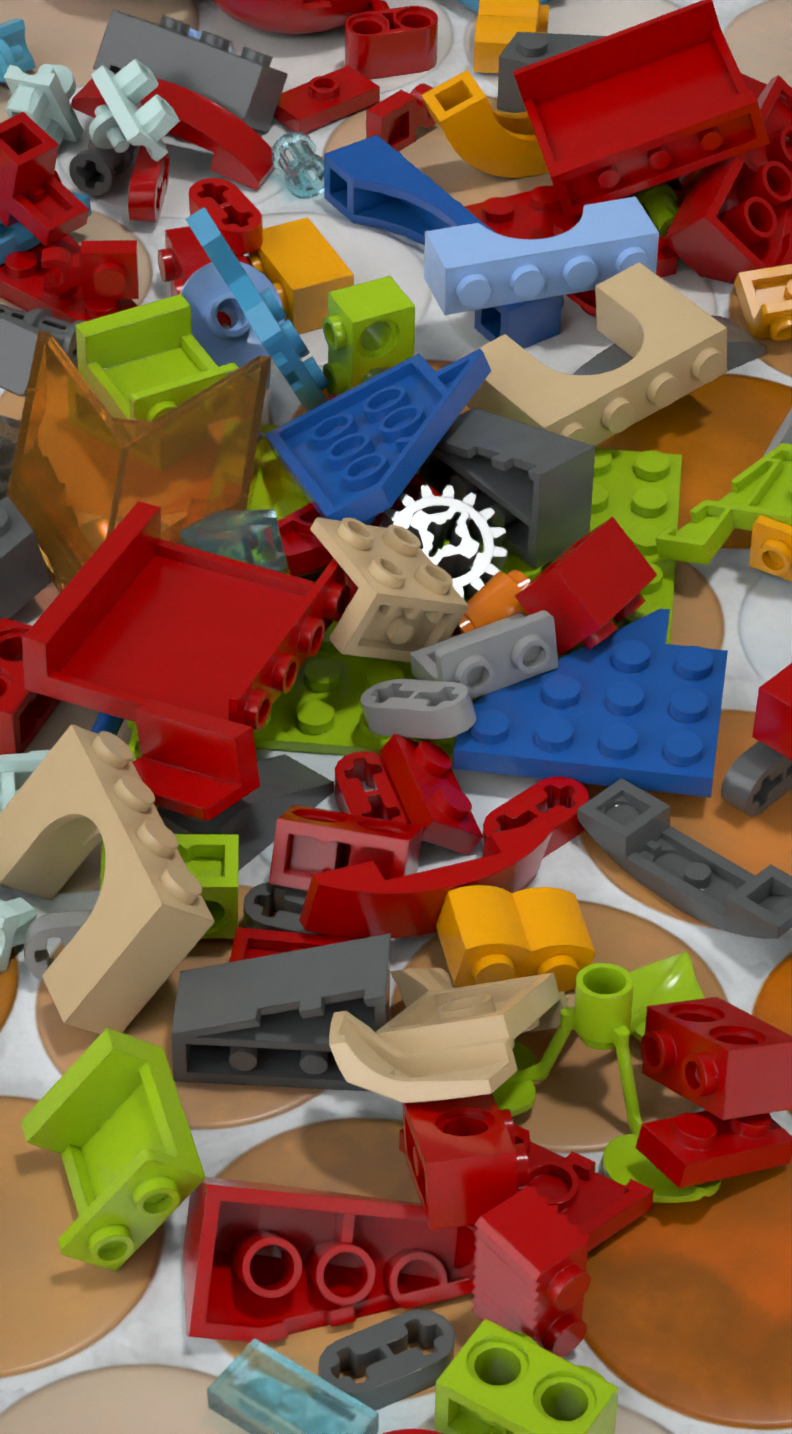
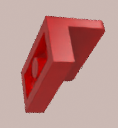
(194, 759)

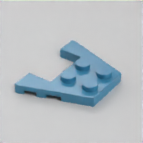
(263, 315)

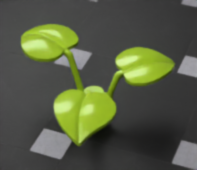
(606, 1013)

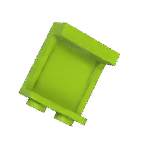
(145, 359)
(120, 1144)

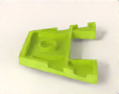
(757, 491)

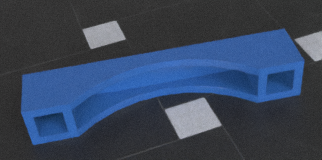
(386, 191)

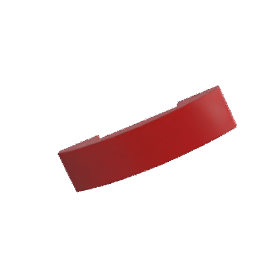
(236, 146)
(363, 904)

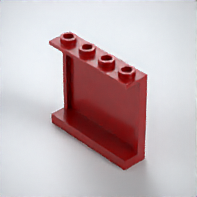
(640, 107)
(178, 628)

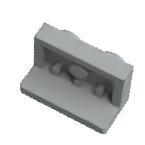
(491, 654)

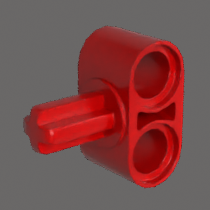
(391, 40)

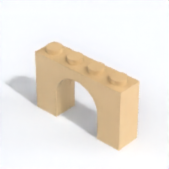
(672, 351)
(148, 899)

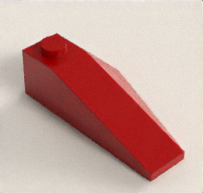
(743, 205)
(304, 1259)

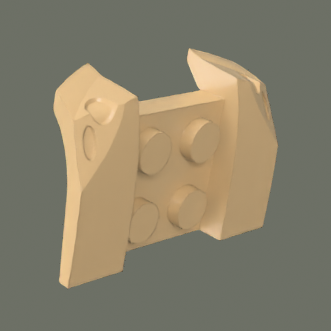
(447, 1038)

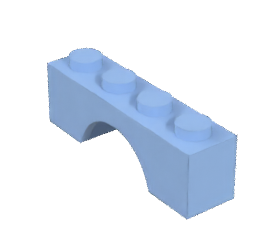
(482, 269)

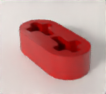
(148, 186)
(231, 212)
(351, 796)
(532, 807)

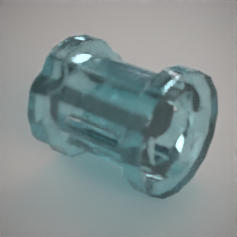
(295, 171)

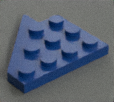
(372, 440)
(608, 715)

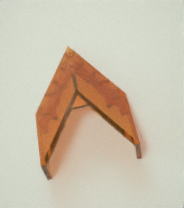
(85, 470)

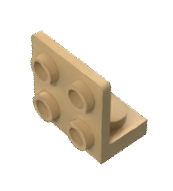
(400, 593)

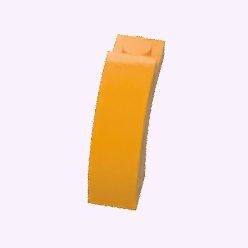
(483, 136)

